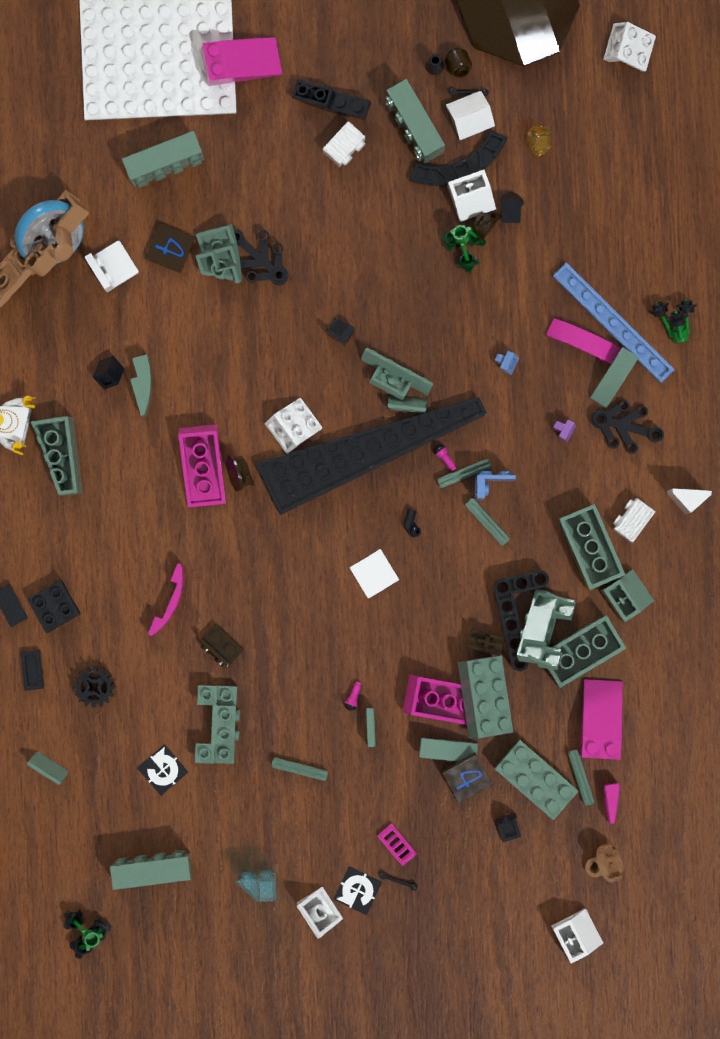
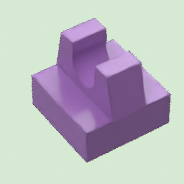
(565, 430)

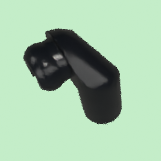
(409, 524)

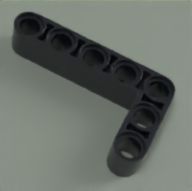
(513, 614)

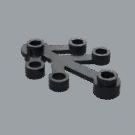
(262, 260)
(623, 425)

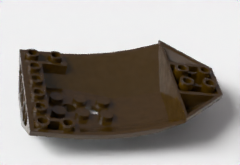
(519, 28)

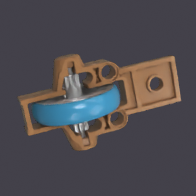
(42, 245)

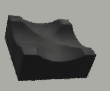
(54, 606)

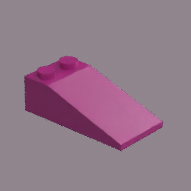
(240, 60)
(202, 465)
(434, 699)
(601, 719)

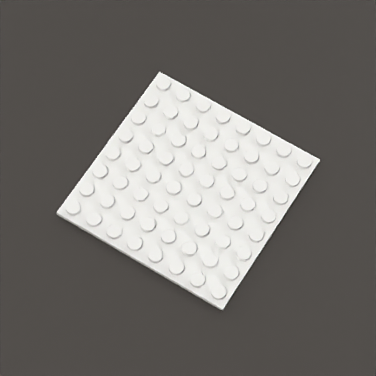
(149, 59)

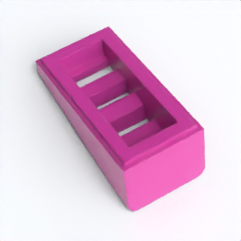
(611, 796)
(407, 857)

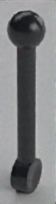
(453, 92)
(383, 875)

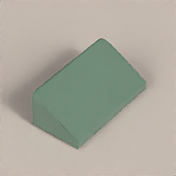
(409, 404)
(48, 768)

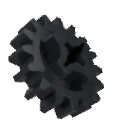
(101, 680)

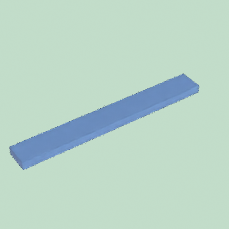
(613, 322)

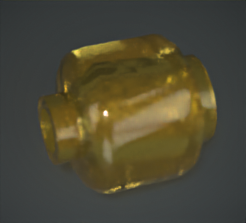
(539, 140)

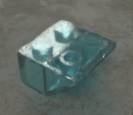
(260, 886)

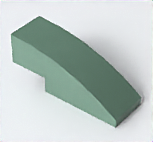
(614, 377)
(142, 383)
(446, 749)

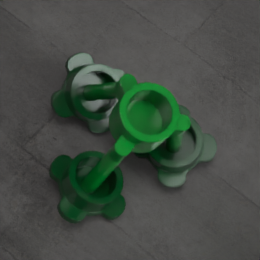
(458, 238)

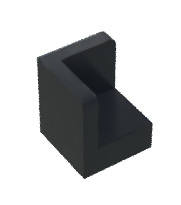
(340, 331)
(108, 372)

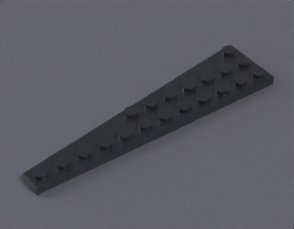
(321, 468)

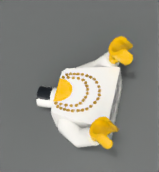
(15, 423)

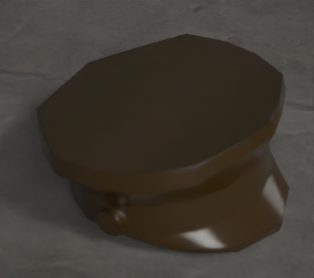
(238, 472)

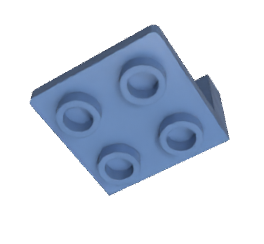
(482, 488)

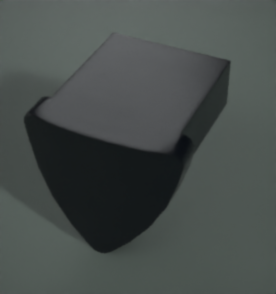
(511, 208)
(508, 827)

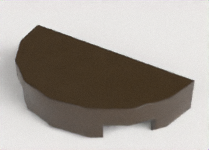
(484, 224)

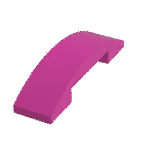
(583, 340)
(159, 623)

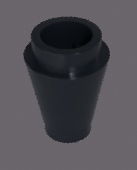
(432, 68)

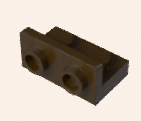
(221, 646)

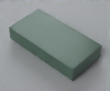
(370, 727)

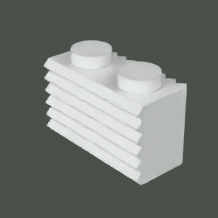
(344, 144)
(633, 520)

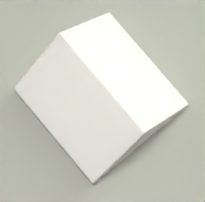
(470, 115)
(687, 499)
(319, 912)

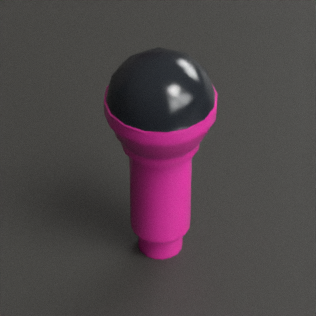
(441, 452)
(351, 703)

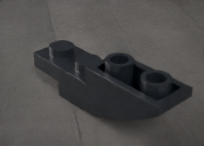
(330, 100)

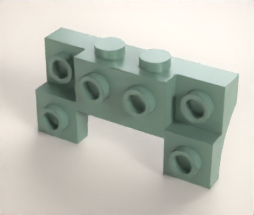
(539, 629)
(223, 724)

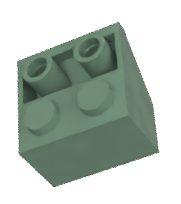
(627, 596)

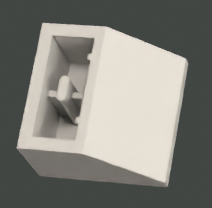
(471, 195)
(577, 935)

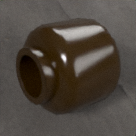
(458, 63)

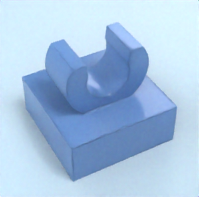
(507, 362)

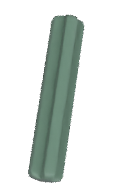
(464, 473)
(487, 521)
(300, 769)
(581, 777)

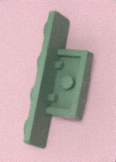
(393, 377)

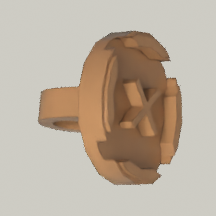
(609, 863)

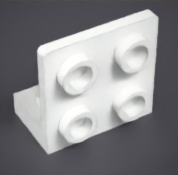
(629, 45)
(112, 266)
(293, 425)

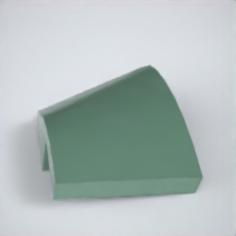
(219, 253)

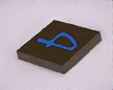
(170, 248)
(466, 777)

